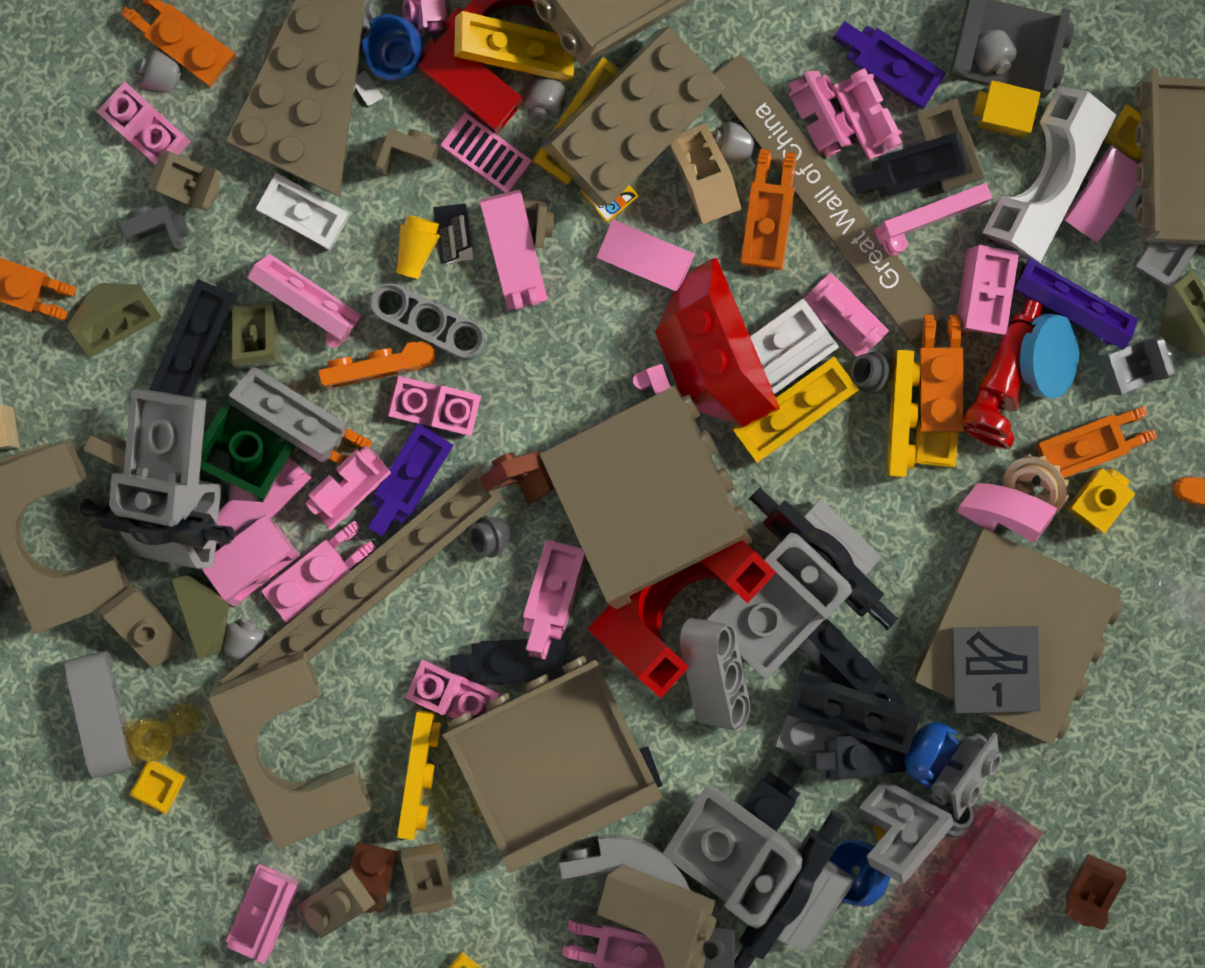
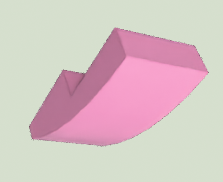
(142, 124)
(1105, 195)
(645, 255)
(433, 405)
(996, 505)
(449, 692)

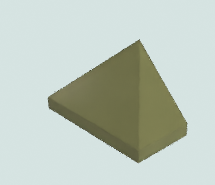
(1185, 314)
(111, 315)
(203, 613)

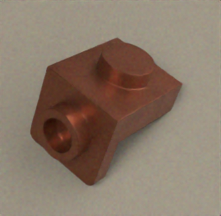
(525, 470)
(374, 869)
(1094, 892)

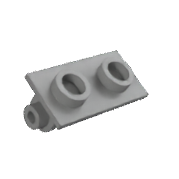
(962, 788)

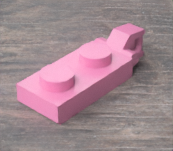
(552, 595)

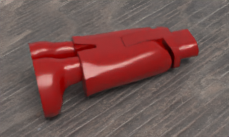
(1002, 384)

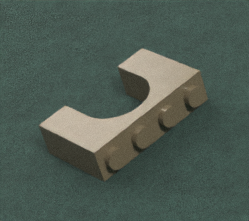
(47, 594)
(287, 807)
(662, 911)

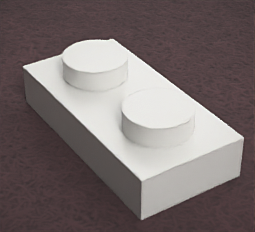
(303, 211)

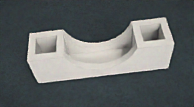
(1073, 132)

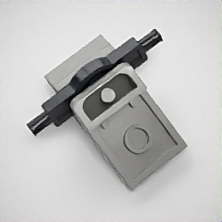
(159, 496)
(817, 569)
(765, 877)

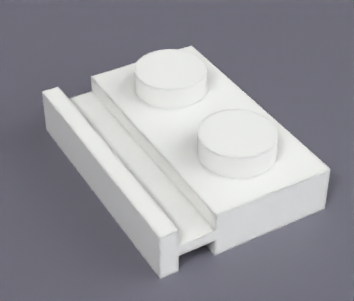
(792, 344)

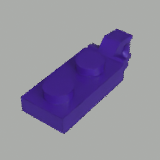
(891, 63)
(409, 478)

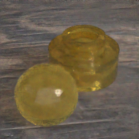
(181, 720)

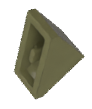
(255, 336)

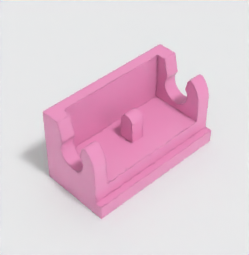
(987, 290)
(250, 560)
(262, 913)

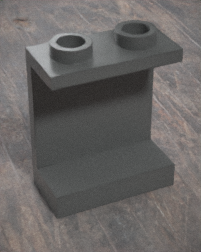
(1034, 34)

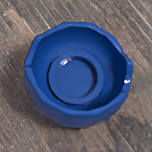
(392, 47)
(930, 752)
(869, 883)

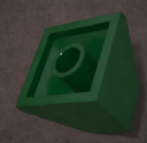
(242, 455)

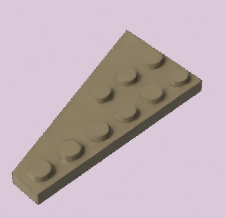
(306, 94)

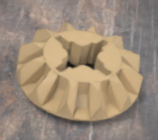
(1025, 469)

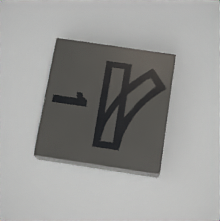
(995, 669)

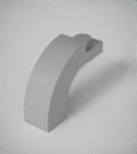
(619, 850)

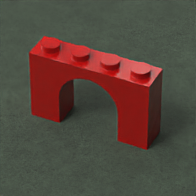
(471, 81)
(635, 629)

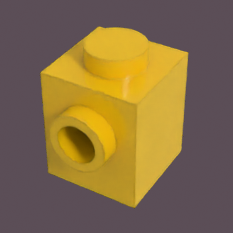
(1101, 499)

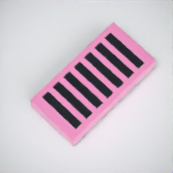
(486, 153)

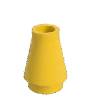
(415, 245)

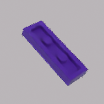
(1077, 304)

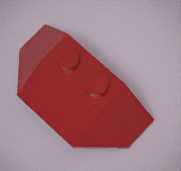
(713, 350)

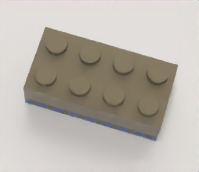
(633, 116)

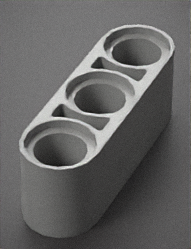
(413, 307)
(715, 674)
(98, 715)

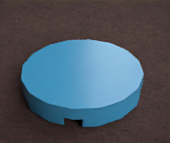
(1050, 356)

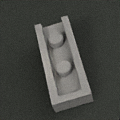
(288, 414)

